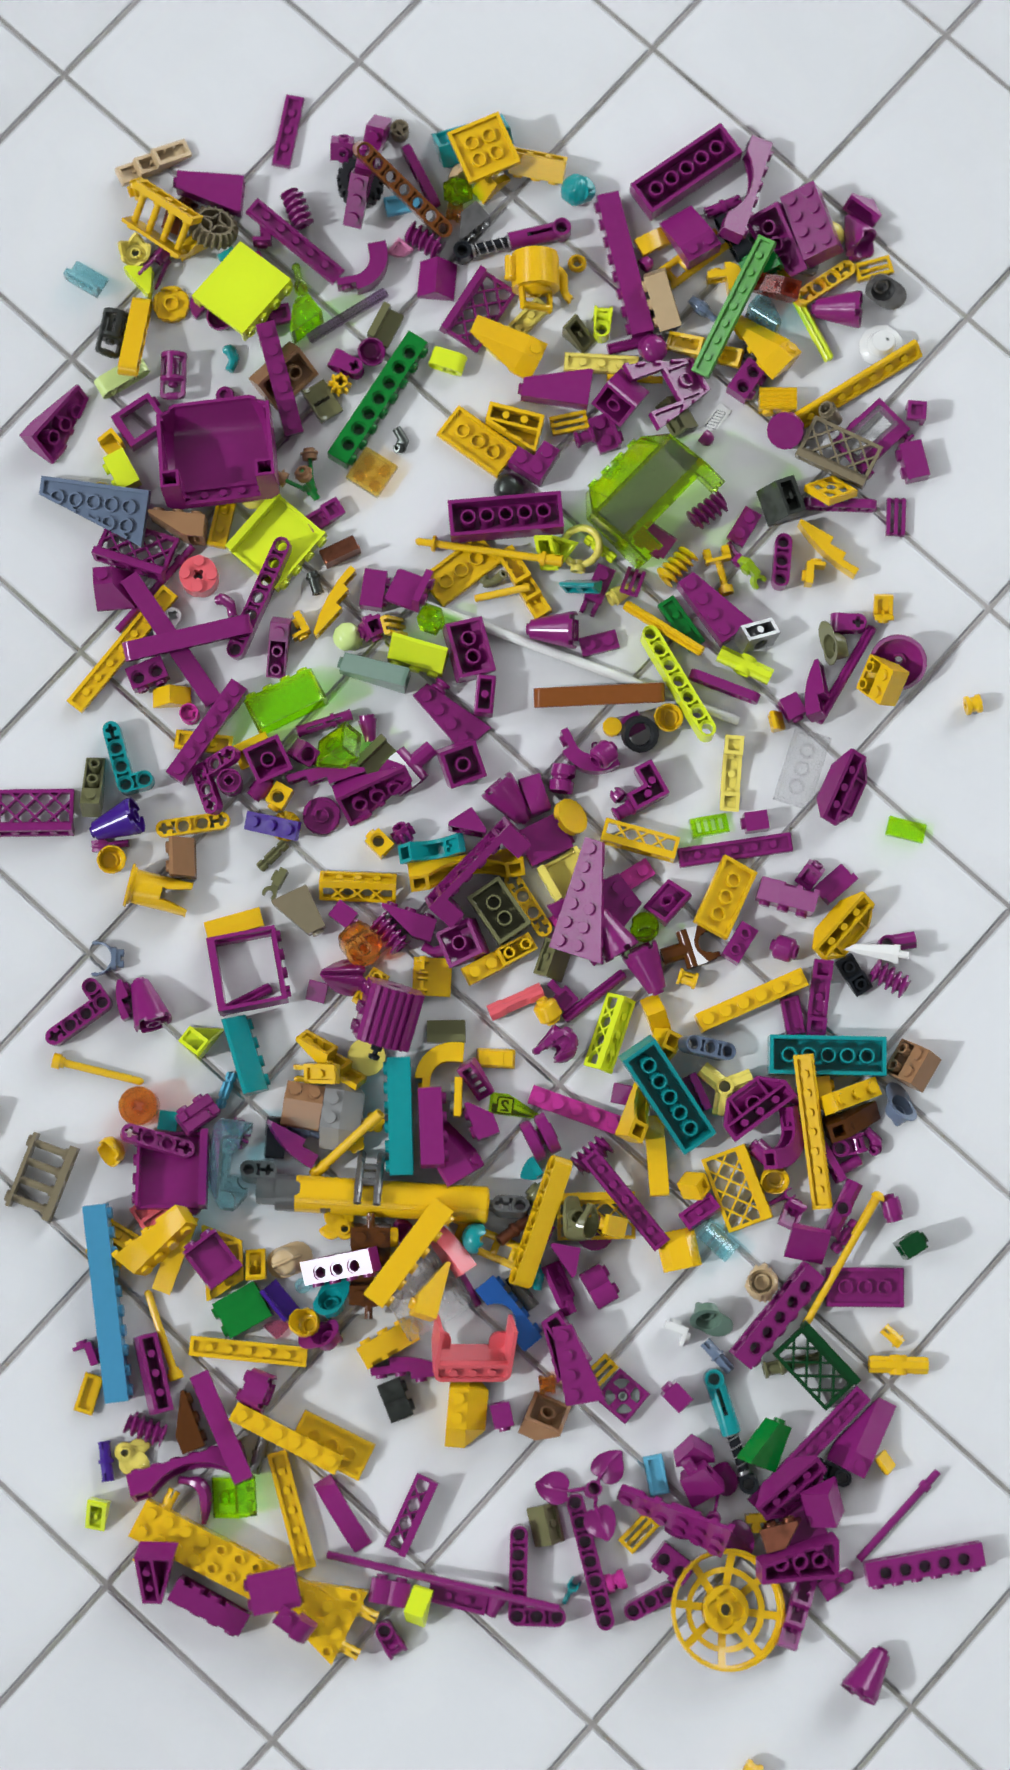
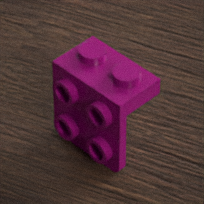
(410, 589)

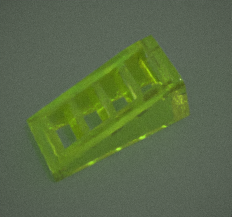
(693, 828)

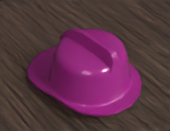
(325, 1338)

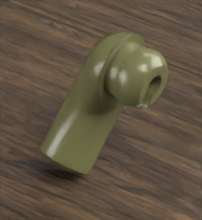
(496, 579)

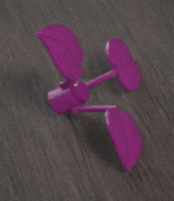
(599, 1521)
(742, 1535)

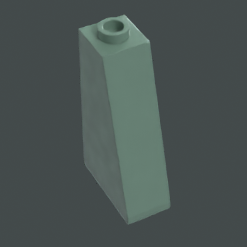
(375, 672)

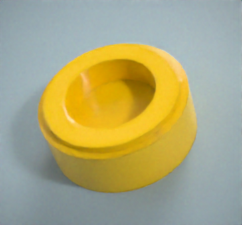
(612, 726)
(394, 1236)

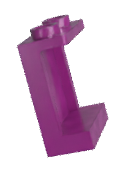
(546, 840)
(211, 1258)
(272, 1590)

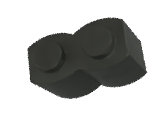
(395, 1399)

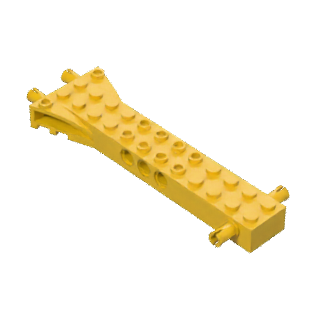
(229, 1563)

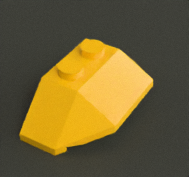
(843, 926)
(465, 1413)

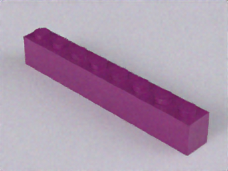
(624, 264)

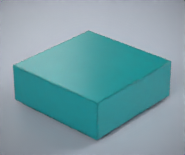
(167, 1121)

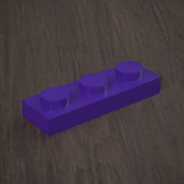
(272, 825)

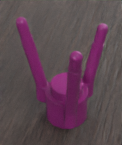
(161, 257)

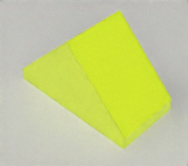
(144, 282)
(97, 1513)
(418, 1605)

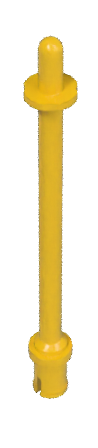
(542, 558)

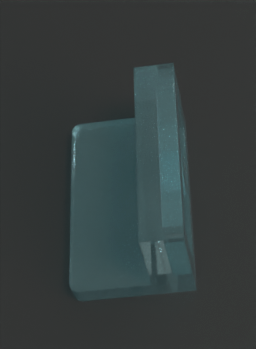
(86, 278)

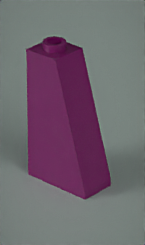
(212, 189)
(559, 389)

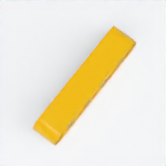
(135, 337)

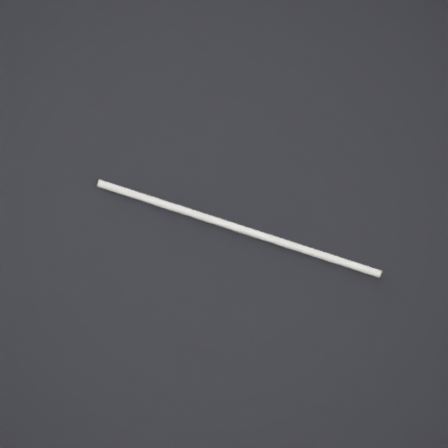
(577, 661)

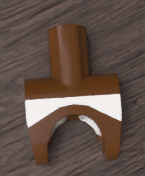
(688, 949)

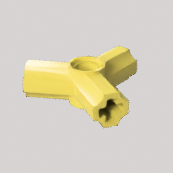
(714, 1078)

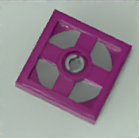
(623, 1396)

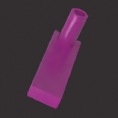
(838, 1170)

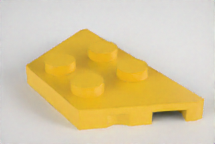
(236, 1247)

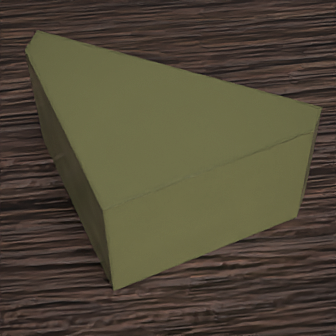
(577, 334)

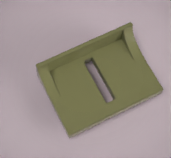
(318, 393)

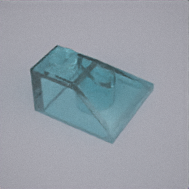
(764, 313)

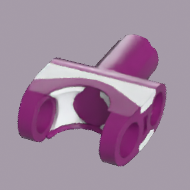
(413, 762)

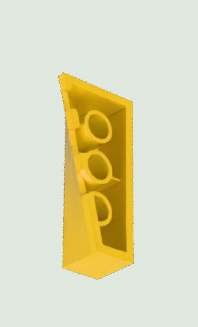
(156, 1241)

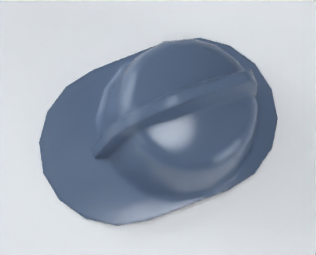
(899, 1106)

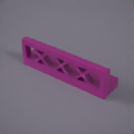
(420, 1512)

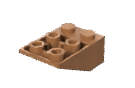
(188, 527)

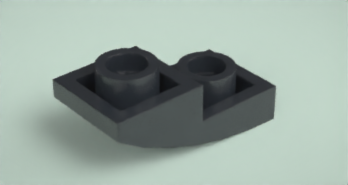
(853, 975)
(272, 1147)

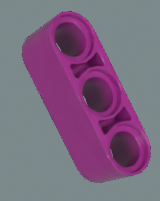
(781, 553)
(644, 1609)

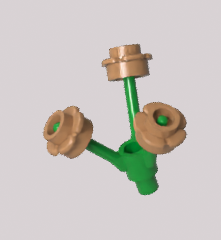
(303, 474)

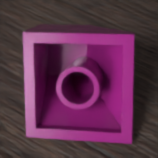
(109, 590)

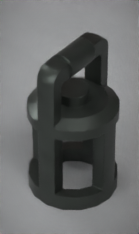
(111, 337)

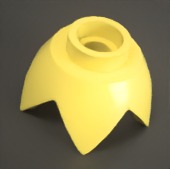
(134, 244)

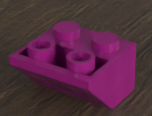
(482, 1122)

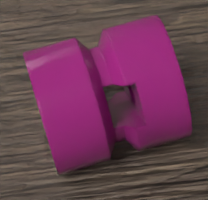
(562, 778)
(229, 782)

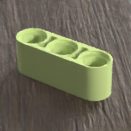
(112, 383)

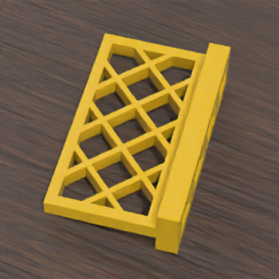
(752, 1180)
(594, 1198)

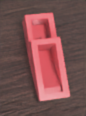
(450, 1249)

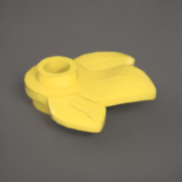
(135, 1457)

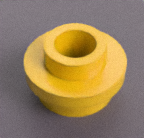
(577, 258)

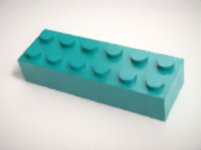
(832, 1054)
(667, 1094)
(399, 1116)

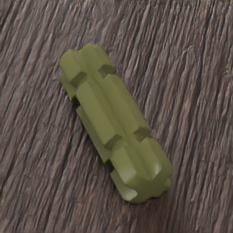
(272, 855)

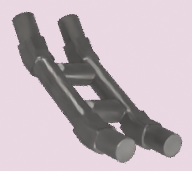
(376, 1182)

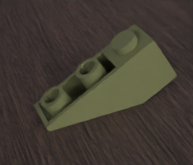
(93, 787)

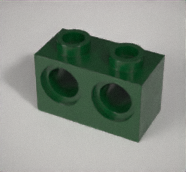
(911, 1244)

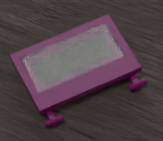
(877, 425)

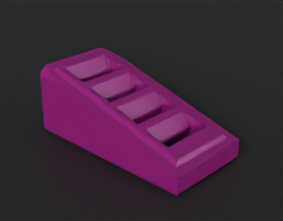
(476, 1069)

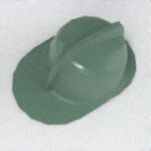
(710, 1320)

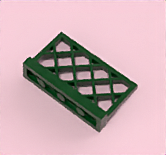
(825, 1351)

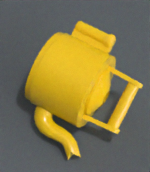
(536, 274)

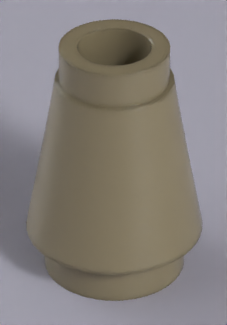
(829, 412)

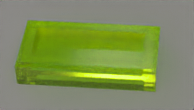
(905, 829)

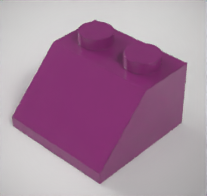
(267, 759)
(462, 943)

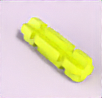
(609, 555)

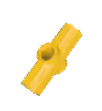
(898, 1364)

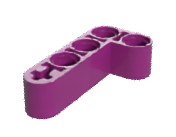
(77, 1015)

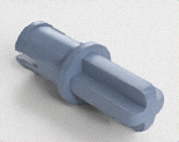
(717, 1356)

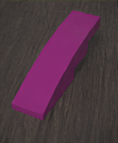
(321, 774)
(796, 1614)

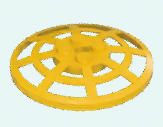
(737, 1615)

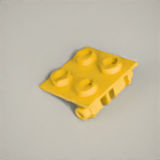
(432, 976)

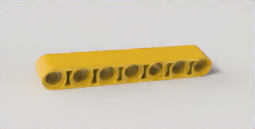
(540, 1221)

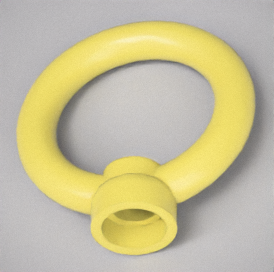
(579, 566)

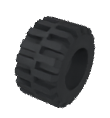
(343, 181)

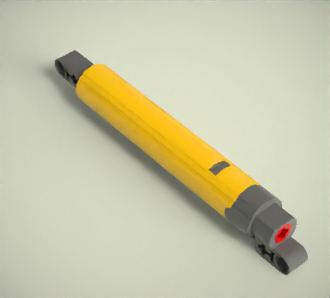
(398, 1198)

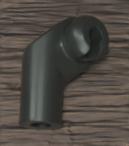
(402, 441)

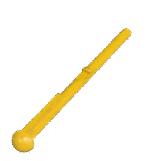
(876, 1197)

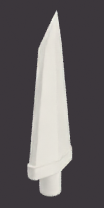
(884, 952)

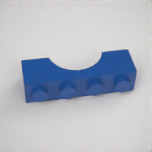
(493, 1293)

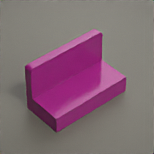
(835, 884)
(696, 1089)

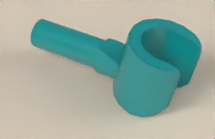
(571, 1588)

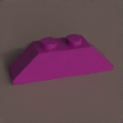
(842, 787)
(755, 1104)
(781, 1491)

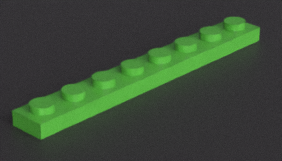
(733, 306)

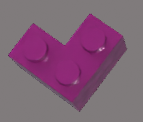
(537, 466)
(651, 789)

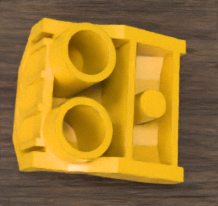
(680, 1251)

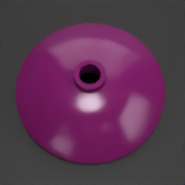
(910, 651)

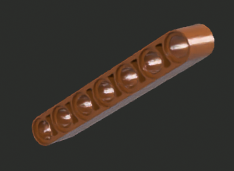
(394, 186)
(599, 695)

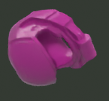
(562, 1039)

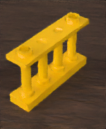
(173, 206)

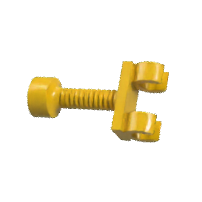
(725, 589)

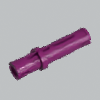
(302, 729)

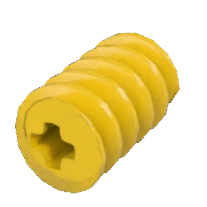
(676, 565)

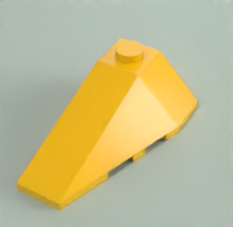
(512, 347)
(772, 350)

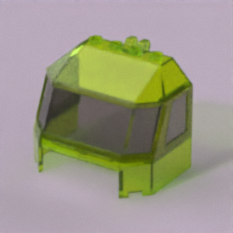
(641, 489)

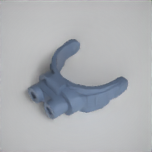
(116, 961)

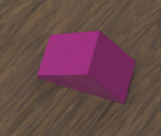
(695, 1449)

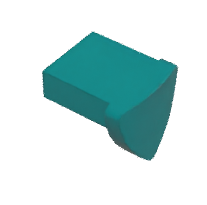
(531, 1170)

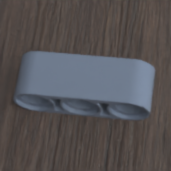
(698, 1047)

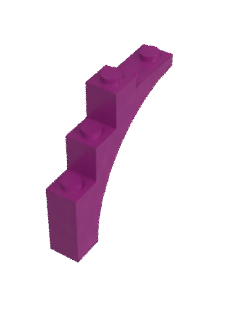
(361, 178)

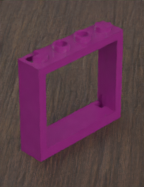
(242, 936)

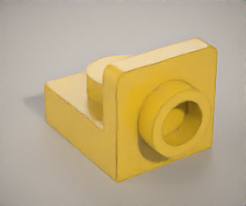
(300, 623)

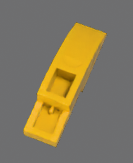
(499, 959)

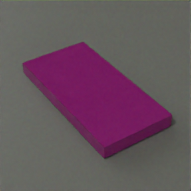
(866, 1287)

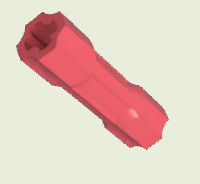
(503, 1007)

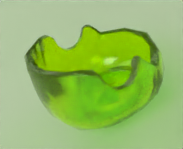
(644, 927)

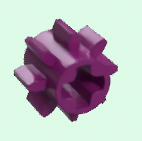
(402, 833)

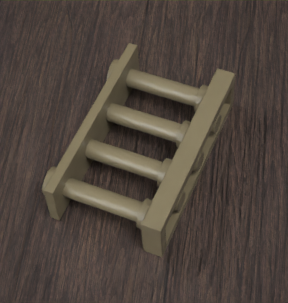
(54, 1191)

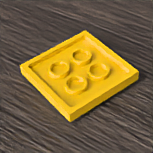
(483, 148)

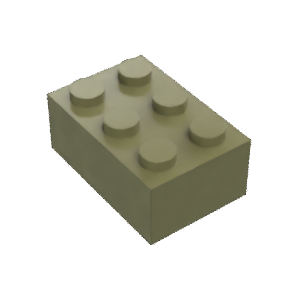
(499, 911)

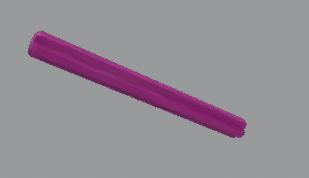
(848, 669)

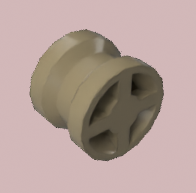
(402, 127)

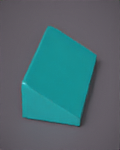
(582, 586)

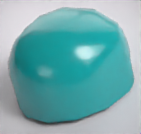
(471, 1237)

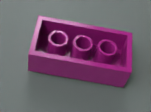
(811, 224)

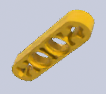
(824, 283)
(193, 828)
(531, 902)

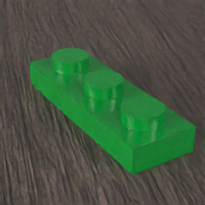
(679, 619)

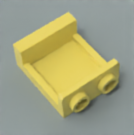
(558, 873)

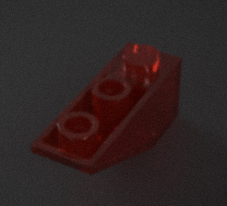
(778, 287)

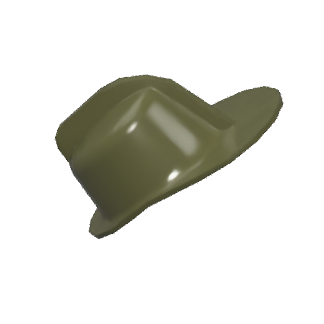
(833, 643)

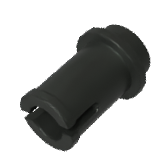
(315, 584)

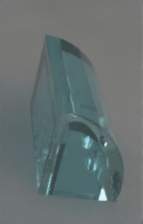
(717, 1240)

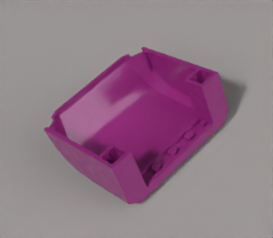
(217, 452)

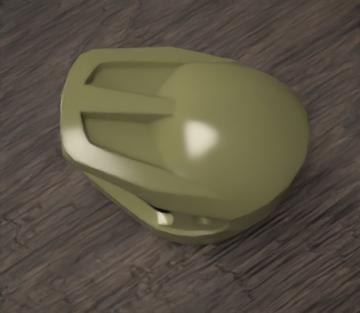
(576, 1223)

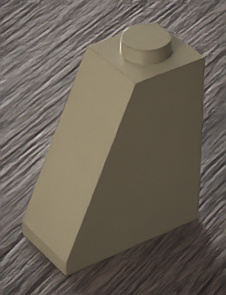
(301, 910)

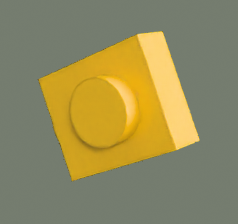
(808, 574)
(883, 607)

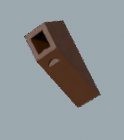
(850, 1121)
(188, 1429)

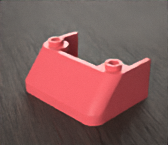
(473, 1361)

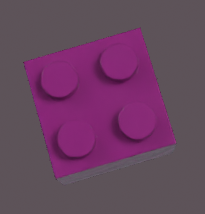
(461, 763)

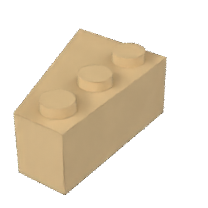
(661, 299)

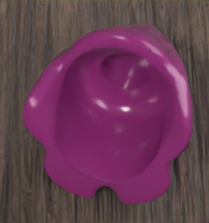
(858, 239)
(344, 977)

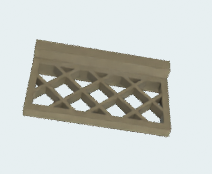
(830, 466)

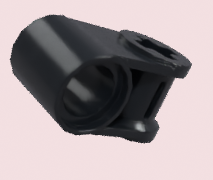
(833, 1471)

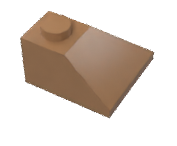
(544, 1418)

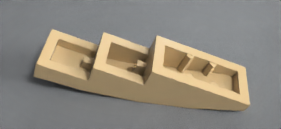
(154, 162)

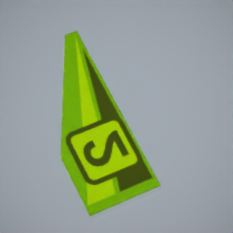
(508, 1105)

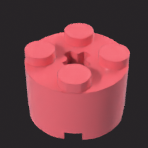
(199, 566)

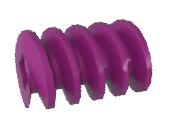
(296, 209)
(423, 240)
(707, 510)
(389, 934)
(889, 978)
(602, 1147)
(145, 1428)

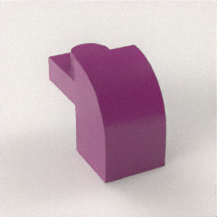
(297, 1626)

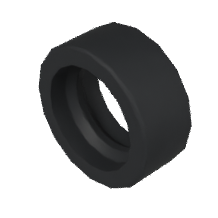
(653, 737)

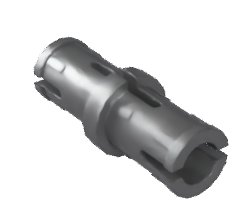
(259, 1454)

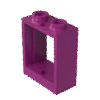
(147, 436)

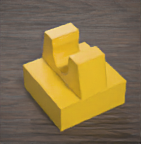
(755, 1520)

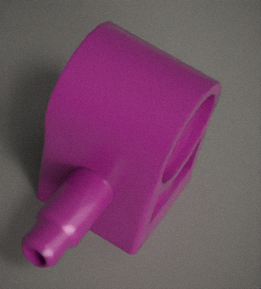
(303, 752)

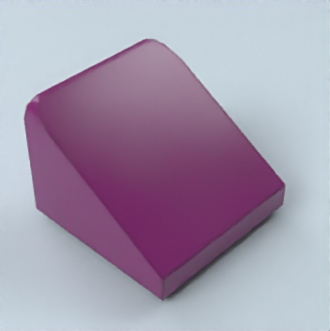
(637, 727)
(316, 991)
(620, 1093)

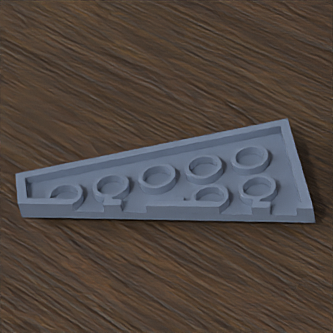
(109, 506)

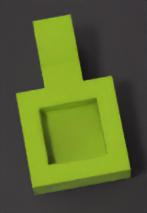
(749, 568)

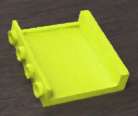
(243, 290)
(274, 520)

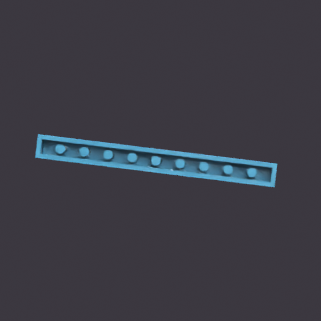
(107, 1304)

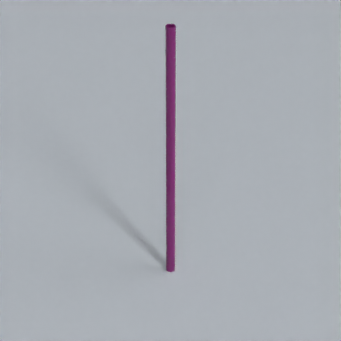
(443, 1581)

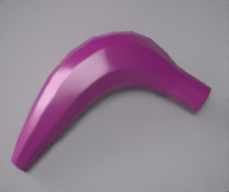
(204, 1493)

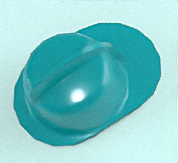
(331, 1298)

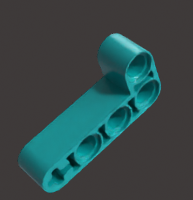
(122, 757)

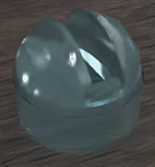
(305, 1289)

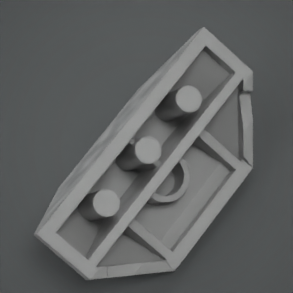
(340, 1114)

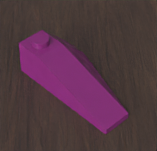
(774, 224)
(52, 428)
(367, 792)
(462, 1157)
(862, 1439)

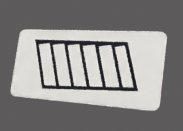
(716, 418)

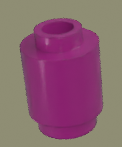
(260, 791)
(756, 1149)
(891, 1208)

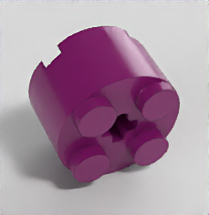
(257, 1389)

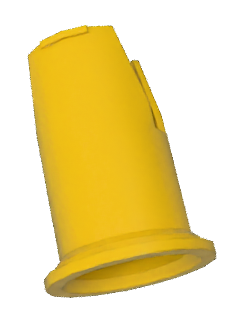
(146, 889)

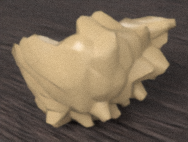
(762, 1283)

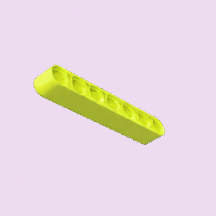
(678, 692)

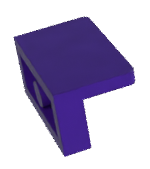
(279, 1300)

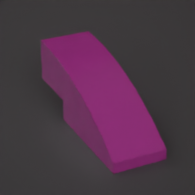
(816, 692)
(292, 1144)

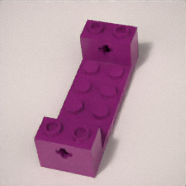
(439, 898)

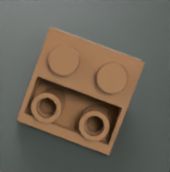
(181, 857)
(912, 1065)

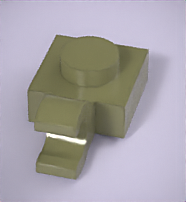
(278, 879)

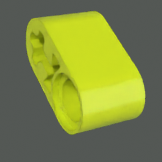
(447, 361)

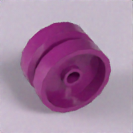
(541, 1136)

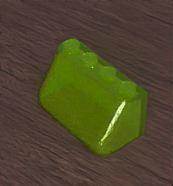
(285, 701)

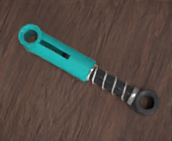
(729, 1428)

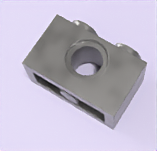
(756, 635)

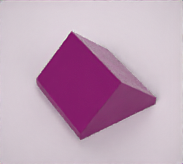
(437, 279)
(468, 824)
(667, 902)
(568, 1257)
(823, 1504)

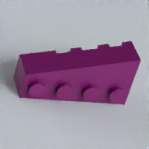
(712, 609)

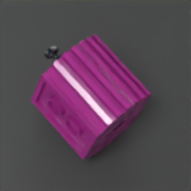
(387, 1015)

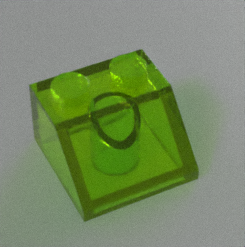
(305, 317)
(339, 747)
(233, 1500)

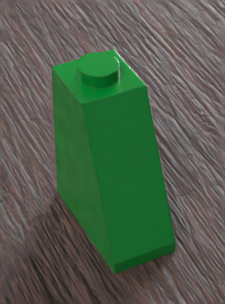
(766, 1444)

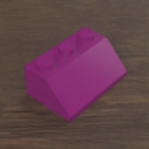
(468, 649)

